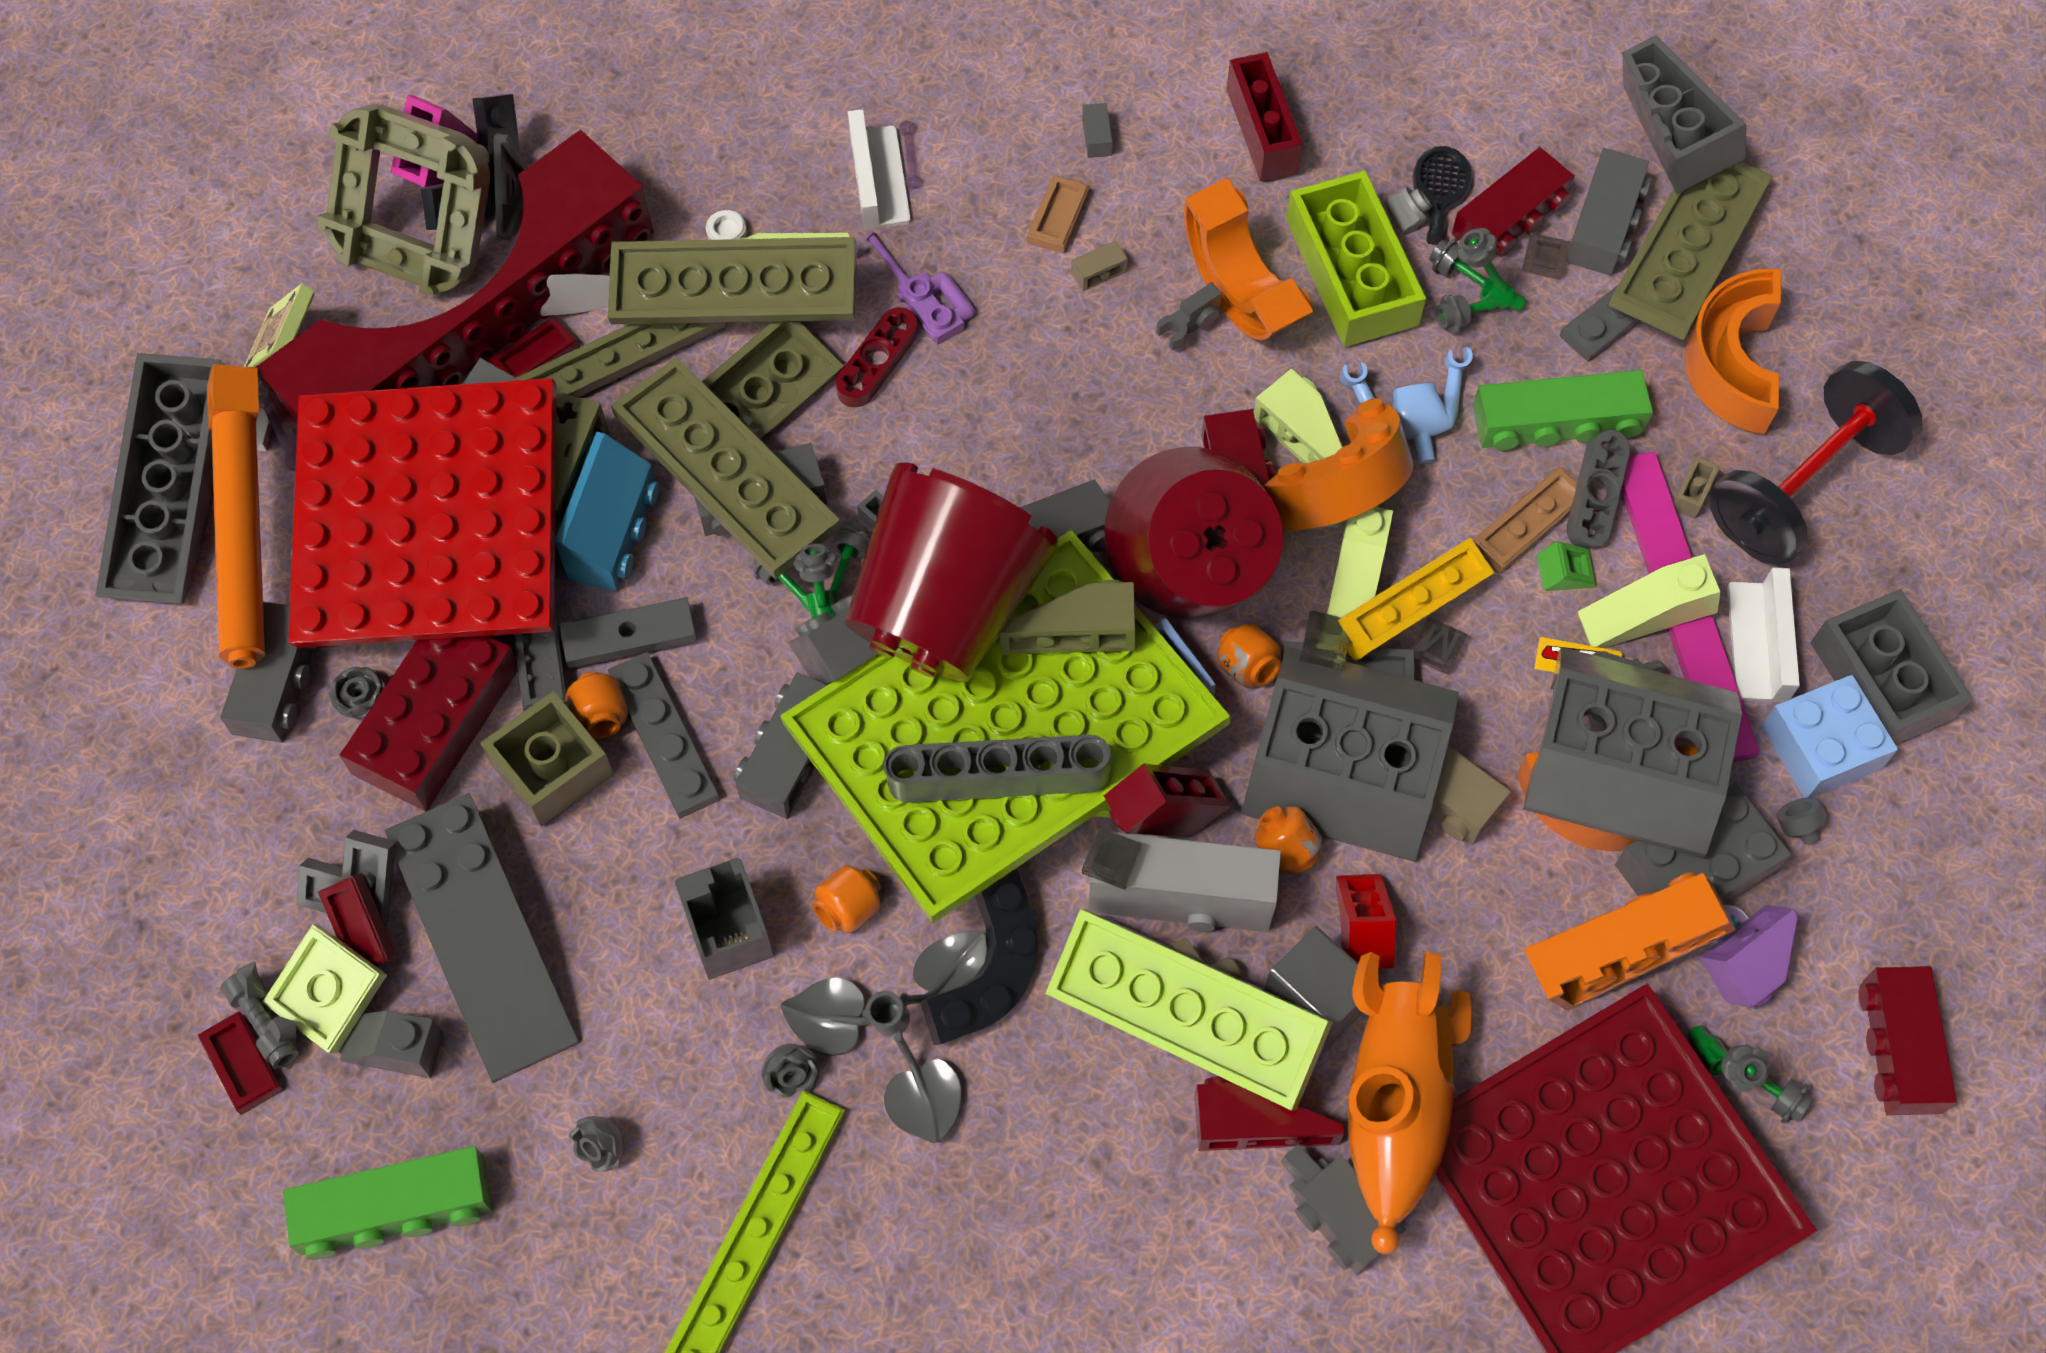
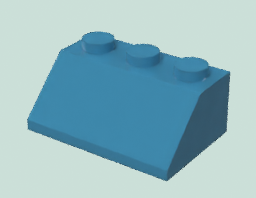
(606, 515)

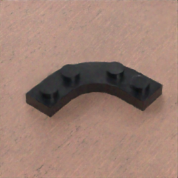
(492, 116)
(1006, 967)

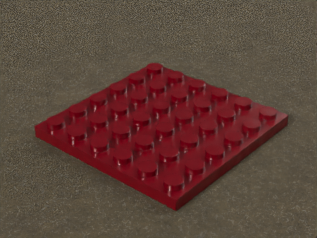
(1613, 1181)

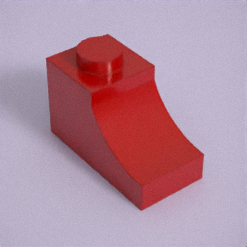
(1366, 918)

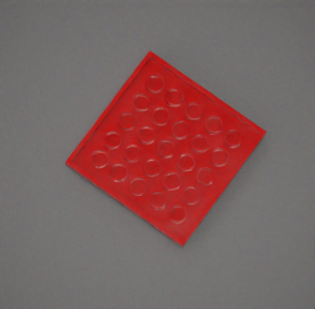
(424, 513)

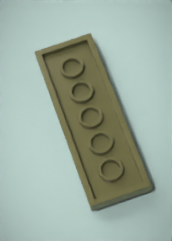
(1689, 249)
(733, 280)
(725, 467)

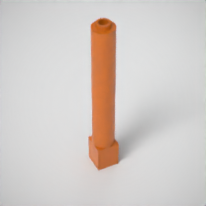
(233, 418)

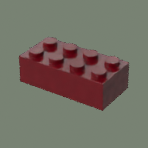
(429, 716)

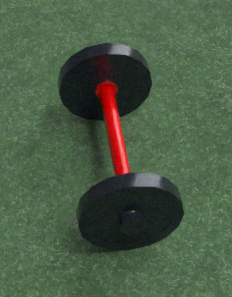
(1866, 407)

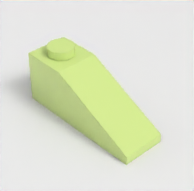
(1297, 417)
(1359, 560)
(1653, 603)

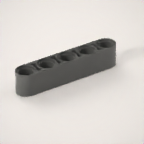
(979, 756)

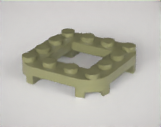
(466, 179)

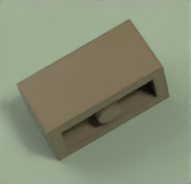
(1099, 265)
(1695, 487)

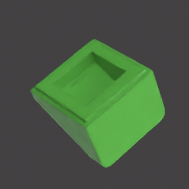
(1565, 567)

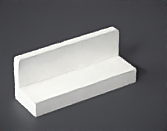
(878, 173)
(1764, 638)

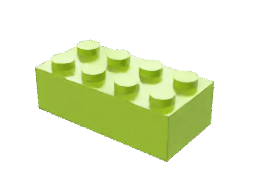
(1355, 258)

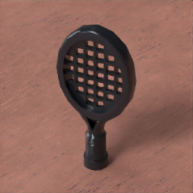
(1442, 204)

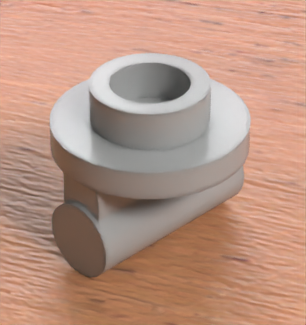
(1409, 209)

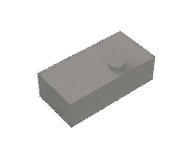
(1195, 885)

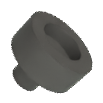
(1802, 819)

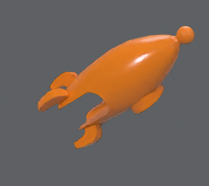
(1402, 1089)

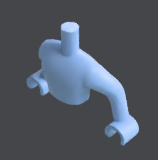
(1419, 404)

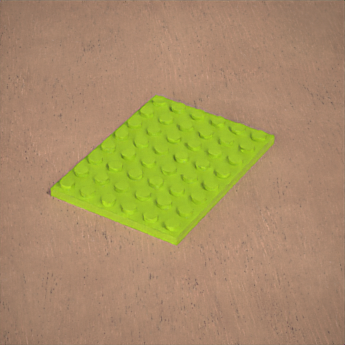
(951, 850)

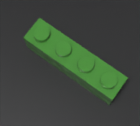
(1561, 409)
(387, 1202)

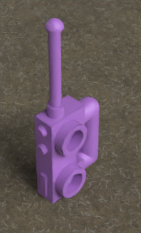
(920, 298)

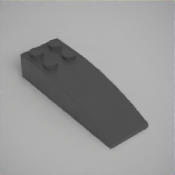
(160, 483)
(481, 937)

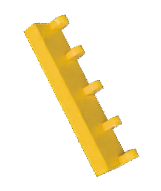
(1414, 598)

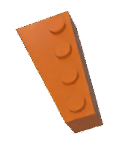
(1629, 941)

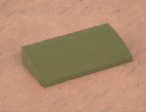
(773, 375)

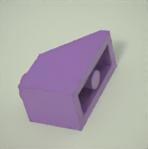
(1753, 957)

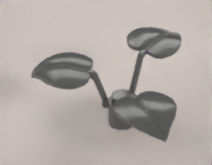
(828, 1018)

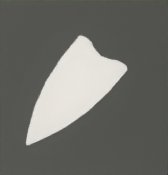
(576, 294)

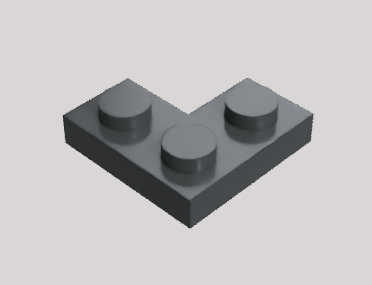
(362, 854)

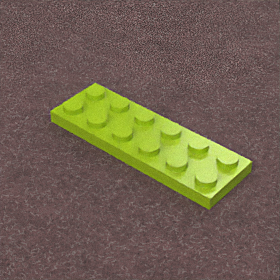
(1189, 1009)

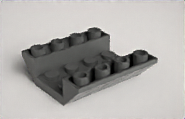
(1631, 773)
(1344, 775)

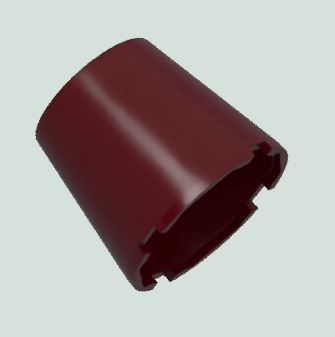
(1159, 526)
(944, 571)

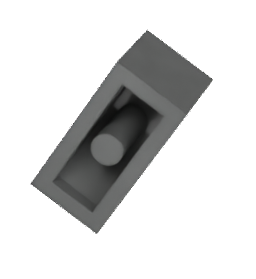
(394, 1043)

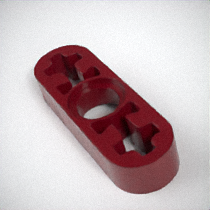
(876, 340)

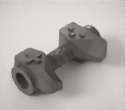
(277, 1035)

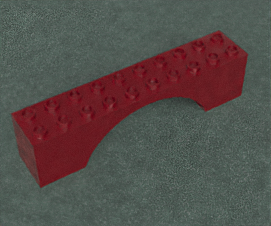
(571, 214)

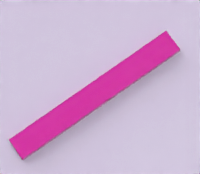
(1663, 544)

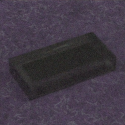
(1324, 641)

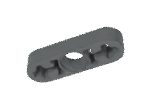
(1612, 477)

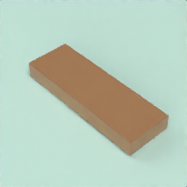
(1527, 520)

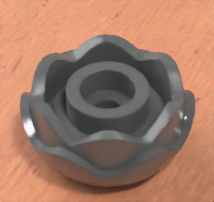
(348, 684)
(790, 1069)
(598, 1142)

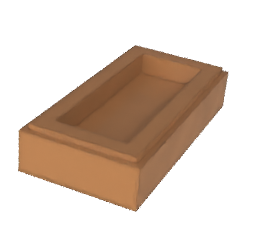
(1058, 214)

